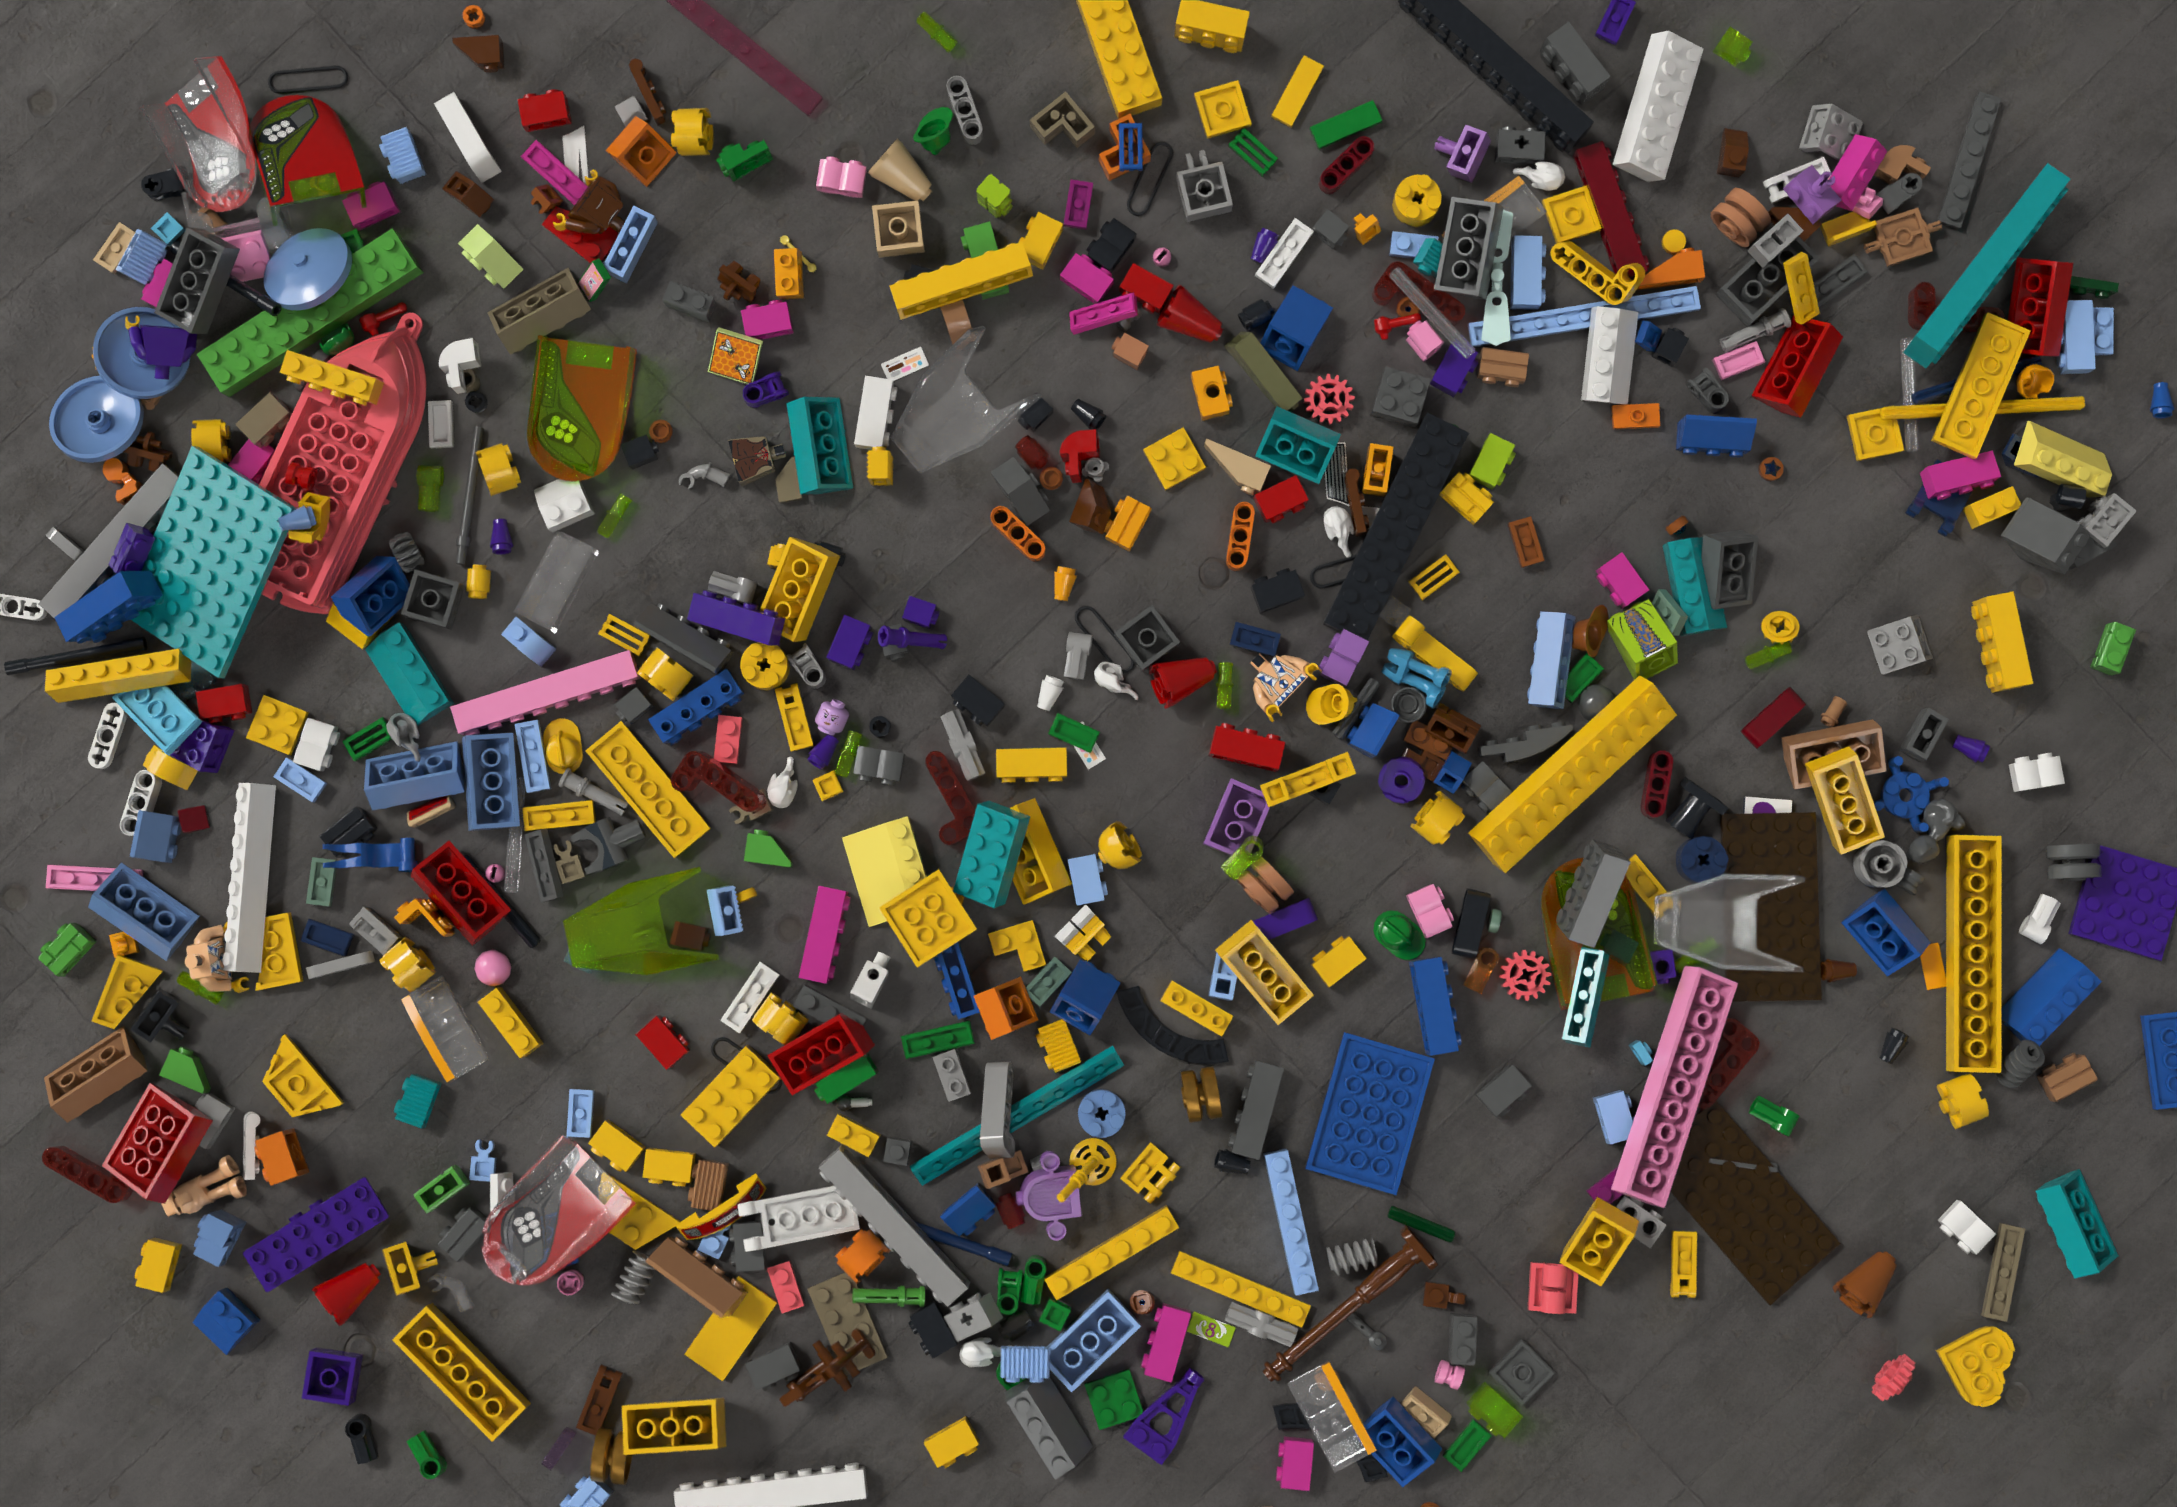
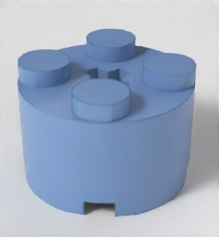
(1089, 1107)

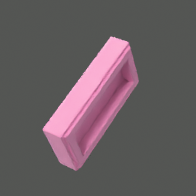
(1738, 360)

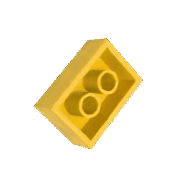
(1211, 25)
(1599, 1241)

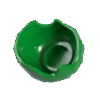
(338, 340)

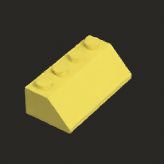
(2063, 460)

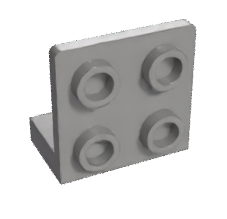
(1829, 130)
(2106, 518)
(1899, 644)

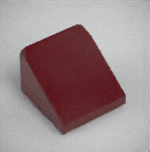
(193, 819)

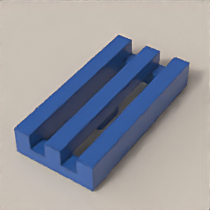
(1130, 126)

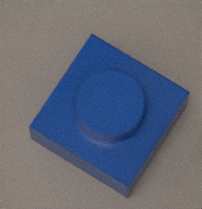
(1648, 336)

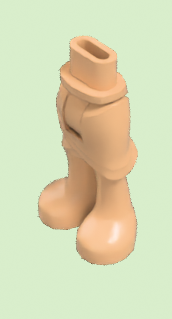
(194, 1194)

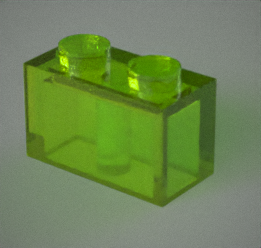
(1494, 1410)

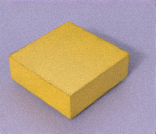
(828, 785)

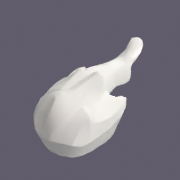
(1546, 176)
(1339, 523)
(1109, 676)
(782, 789)
(978, 1352)

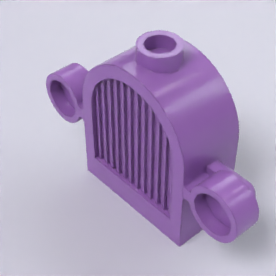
(1040, 1193)

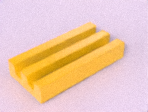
(1418, 589)
(606, 626)

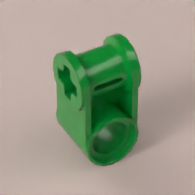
(1009, 1288)

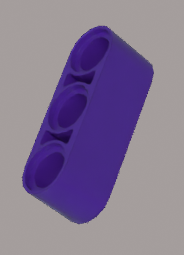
(1287, 919)

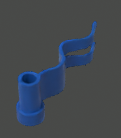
(376, 855)

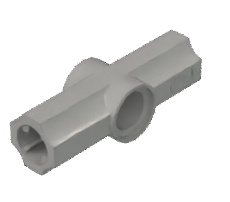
(962, 745)
(1261, 1324)

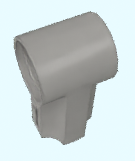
(737, 588)
(1078, 650)

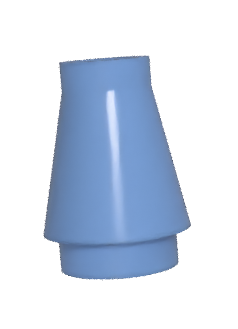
(298, 519)

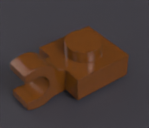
(1428, 762)
(1438, 1295)

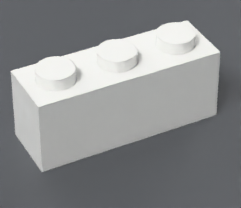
(875, 413)

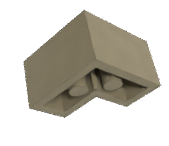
(1063, 116)
(265, 420)

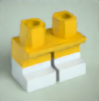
(1076, 941)

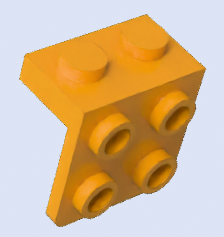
(410, 911)

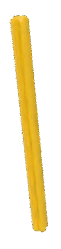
(2005, 407)

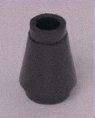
(1088, 414)
(1893, 1045)
(1231, 1162)

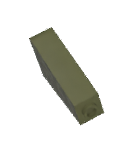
(1263, 371)

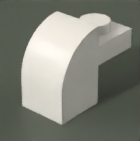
(459, 357)

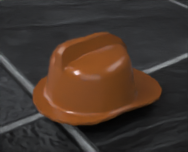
(1591, 631)

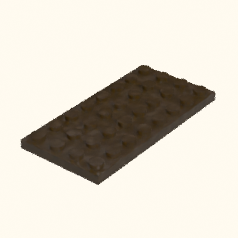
(1785, 917)
(1745, 1210)

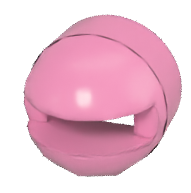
(1165, 260)
(499, 875)

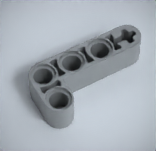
(996, 1111)

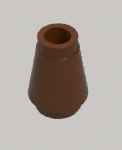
(1836, 970)

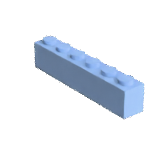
(1290, 1222)

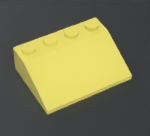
(884, 864)

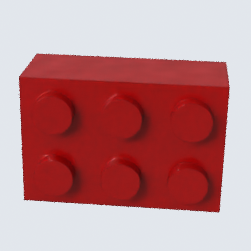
(1247, 747)

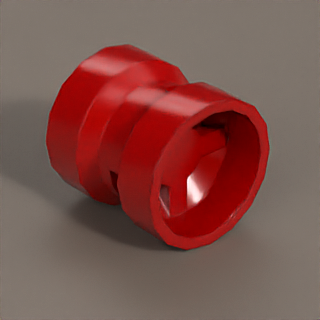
(301, 476)

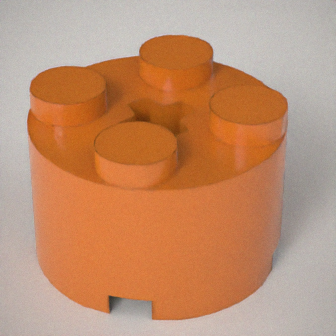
(862, 1255)

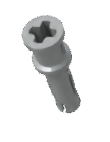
(1765, 326)
(582, 786)

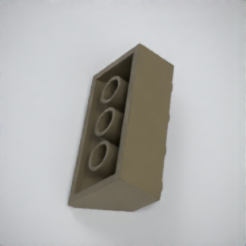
(539, 311)

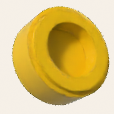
(1673, 241)
(746, 895)

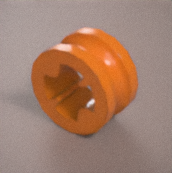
(473, 24)

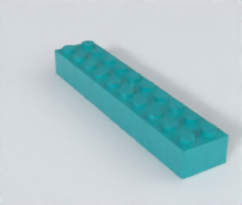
(1988, 267)

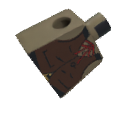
(754, 458)

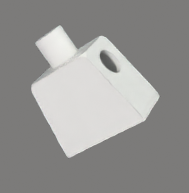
(867, 990)

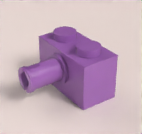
(1466, 153)
(1813, 193)

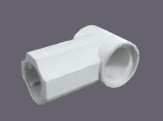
(2037, 924)

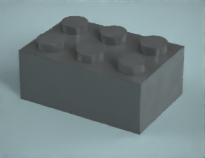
(1574, 64)

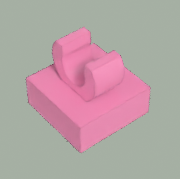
(1868, 203)

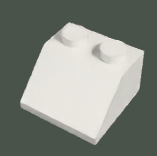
(563, 503)

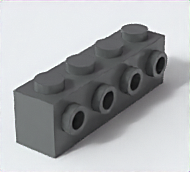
(1256, 1110)

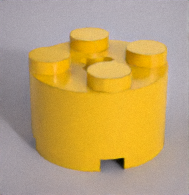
(692, 131)
(1421, 188)
(212, 438)
(497, 469)
(665, 674)
(771, 677)
(1437, 819)
(408, 964)
(780, 1019)
(1962, 1100)

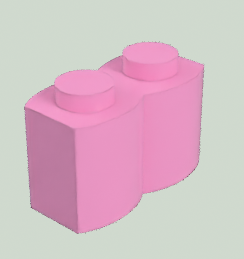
(841, 177)
(1424, 340)
(1429, 910)

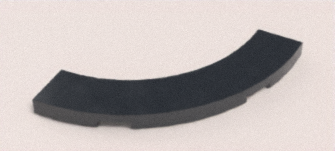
(1165, 1039)
(1290, 1416)

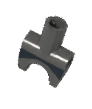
(609, 842)

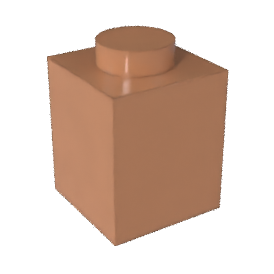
(1129, 350)

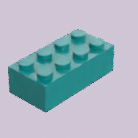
(991, 854)

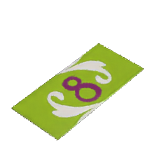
(1211, 1329)

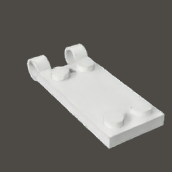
(800, 1217)

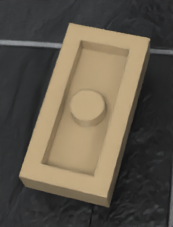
(114, 247)

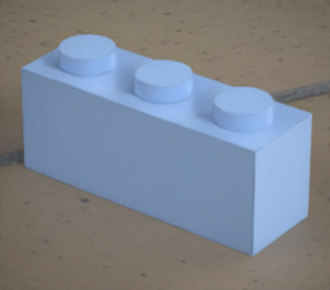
(630, 244)
(1527, 272)
(2077, 342)

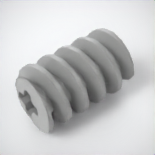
(1352, 1257)
(635, 1280)

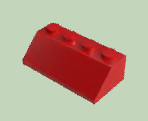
(2041, 303)
(1797, 366)
(460, 892)
(820, 1052)

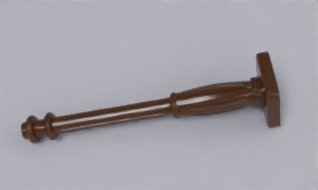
(1375, 1284)

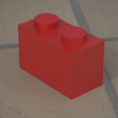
(544, 110)
(1148, 288)
(1281, 499)
(223, 703)
(663, 1041)

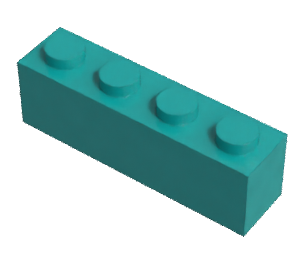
(1585, 997)

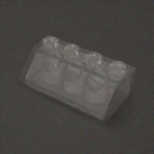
(556, 581)

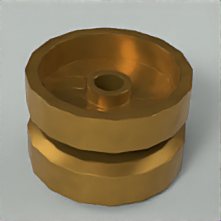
(1201, 1094)
(609, 1458)

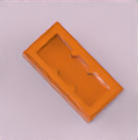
(1635, 416)

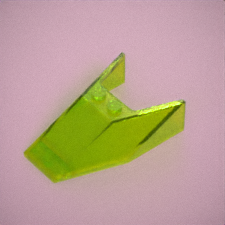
(628, 932)

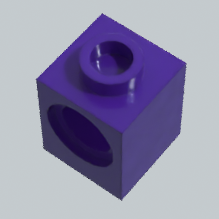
(920, 612)
(1667, 957)

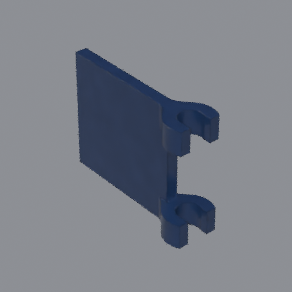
(1947, 508)

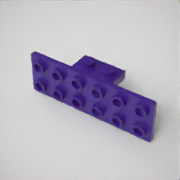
(315, 1234)

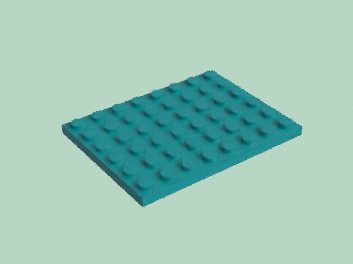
(212, 560)

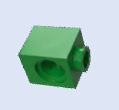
(1055, 1313)

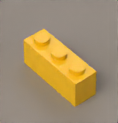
(1031, 764)
(510, 1022)

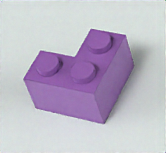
(1344, 657)

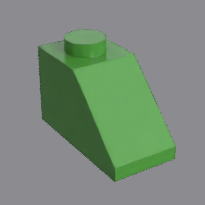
(765, 850)
(185, 1070)

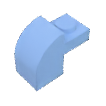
(528, 641)
(1222, 981)

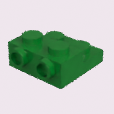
(738, 163)

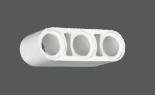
(137, 791)

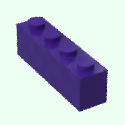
(736, 618)

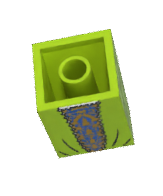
(1643, 640)

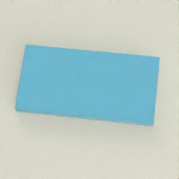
(160, 715)

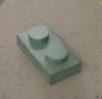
(1669, 611)
(321, 883)
(1047, 981)

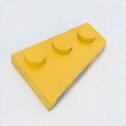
(280, 954)
(123, 989)

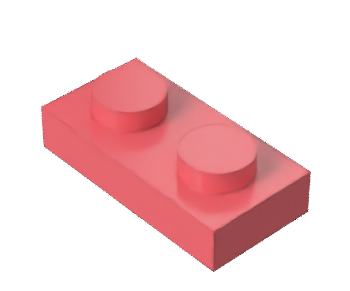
(728, 739)
(785, 1286)

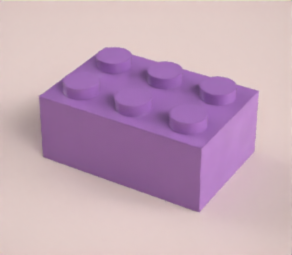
(1237, 817)

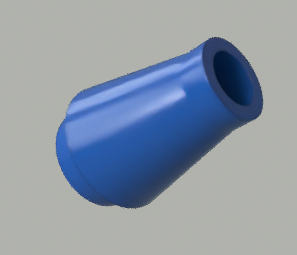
(2161, 401)

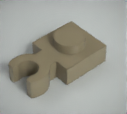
(753, 815)
(570, 866)

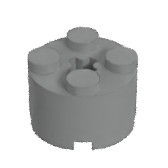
(1891, 871)

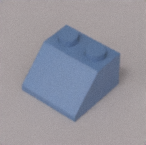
(155, 836)

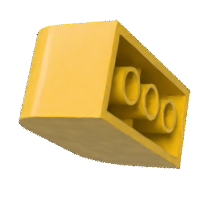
(674, 1426)

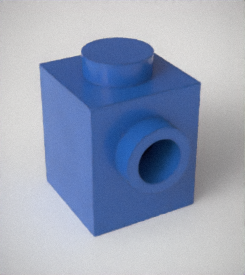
(1452, 772)

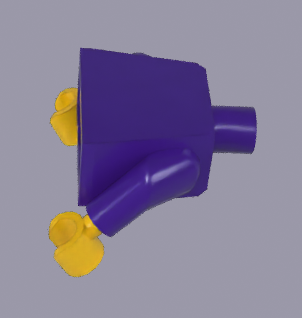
(161, 346)

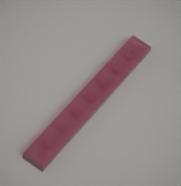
(749, 53)

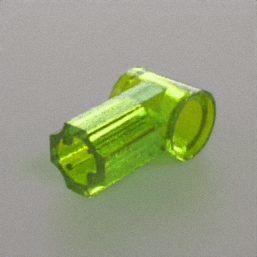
(430, 481)
(1241, 858)

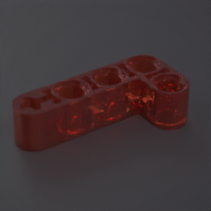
(1426, 287)
(1927, 307)
(722, 785)
(949, 795)
(1720, 1065)
(86, 1175)

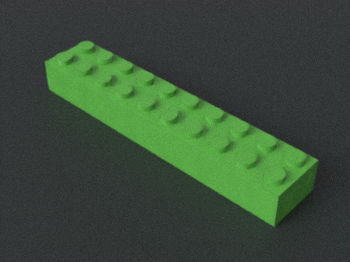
(264, 339)

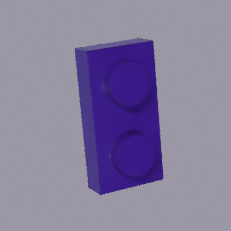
(1614, 20)

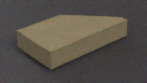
(787, 483)

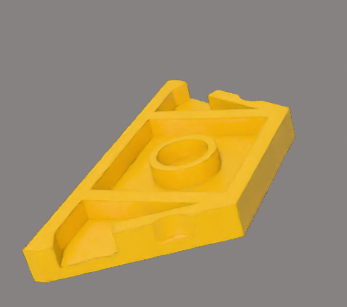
(298, 1082)
(643, 1221)

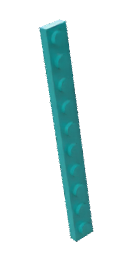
(1021, 1113)

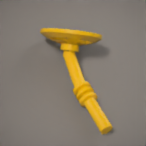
(1088, 1166)

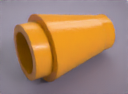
(1063, 582)

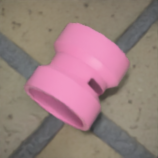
(567, 1280)
(1449, 1374)

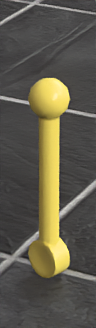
(786, 241)

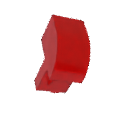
(1078, 447)

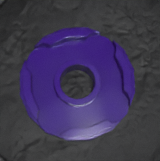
(1408, 768)

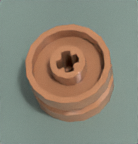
(1740, 217)
(1262, 886)

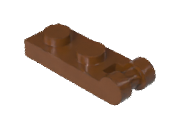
(647, 90)
(1355, 501)
(599, 1400)

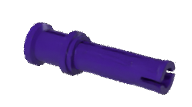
(902, 638)

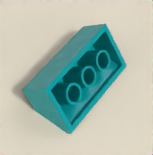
(819, 445)
(1690, 586)
(408, 674)
(2077, 1224)

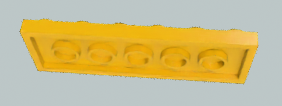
(1980, 385)
(648, 789)

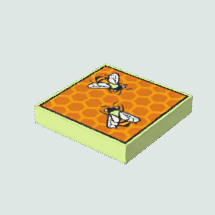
(735, 356)

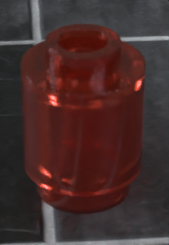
(1032, 452)
(1009, 1211)

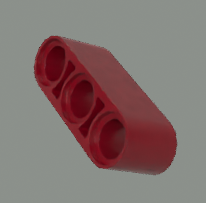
(1351, 155)
(1773, 717)
(1664, 776)

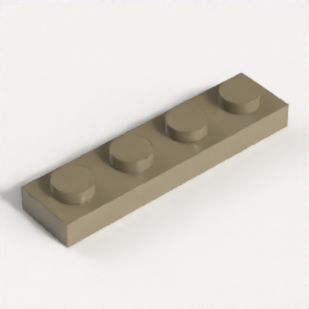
(2003, 1272)

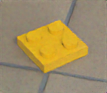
(1222, 109)
(1571, 214)
(1874, 436)
(1174, 458)
(277, 725)

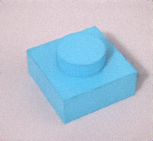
(168, 229)
(1641, 1051)

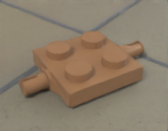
(1903, 237)

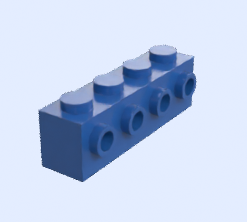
(696, 706)
(957, 981)

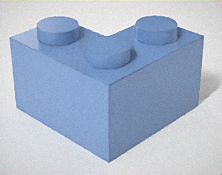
(217, 1236)

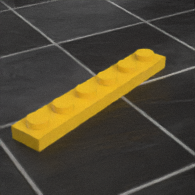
(1240, 1289)

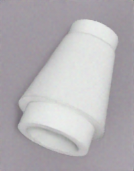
(1049, 692)

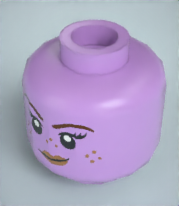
(832, 717)

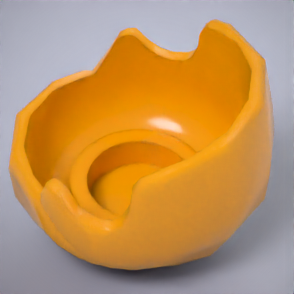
(2034, 380)

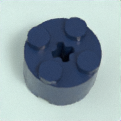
(1687, 859)

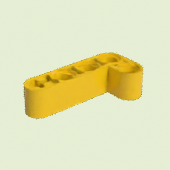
(1593, 268)
(1433, 653)

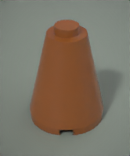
(1867, 1283)

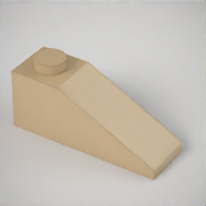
(1241, 468)

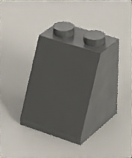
(2045, 536)

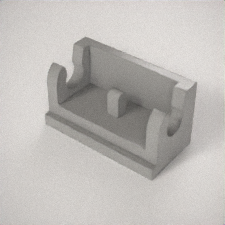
(375, 930)

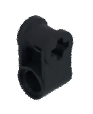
(168, 185)

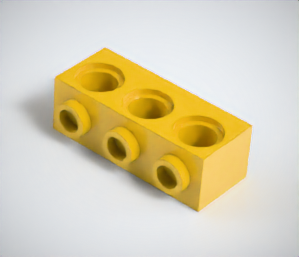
(1196, 1008)

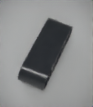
(1471, 923)

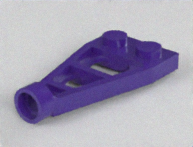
(1151, 1441)

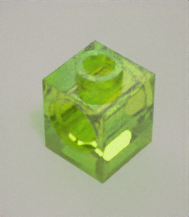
(1733, 47)

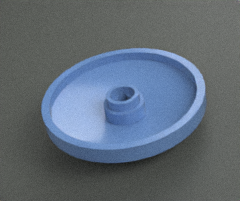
(308, 269)
(119, 363)
(94, 421)

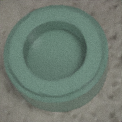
(1494, 921)

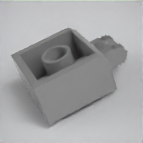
(1207, 176)

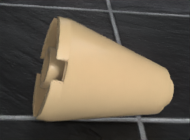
(901, 172)

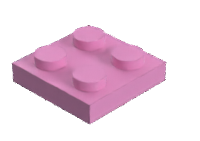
(252, 255)

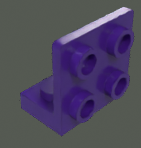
(205, 747)

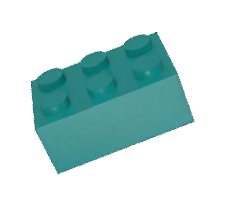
(1298, 445)

